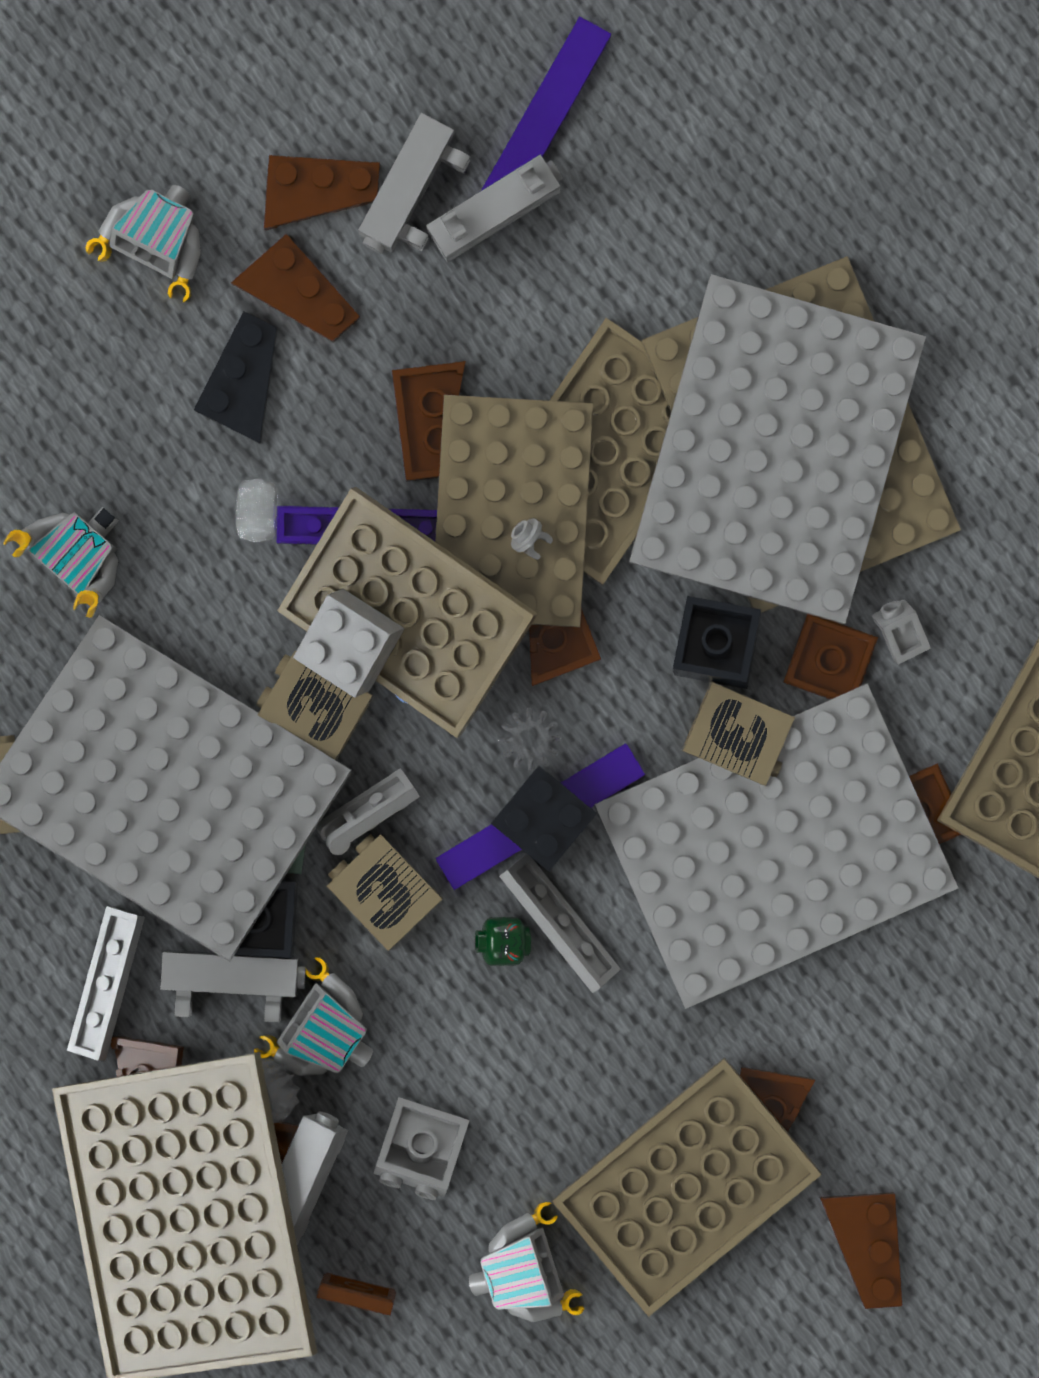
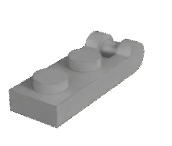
(366, 811)

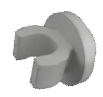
(526, 534)

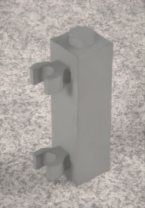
(406, 184)
(495, 207)
(242, 975)
(309, 1164)

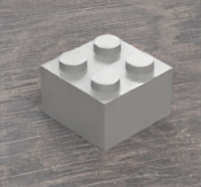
(348, 642)

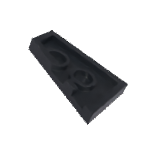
(241, 379)

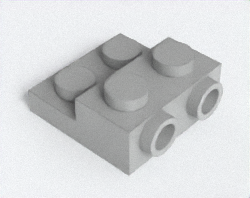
(420, 1149)

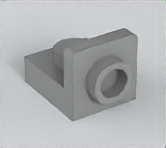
(901, 630)

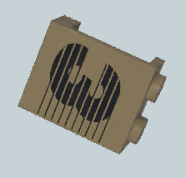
(312, 707)
(738, 734)
(383, 890)

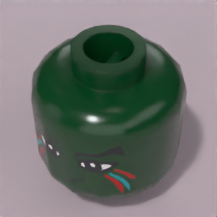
(503, 941)

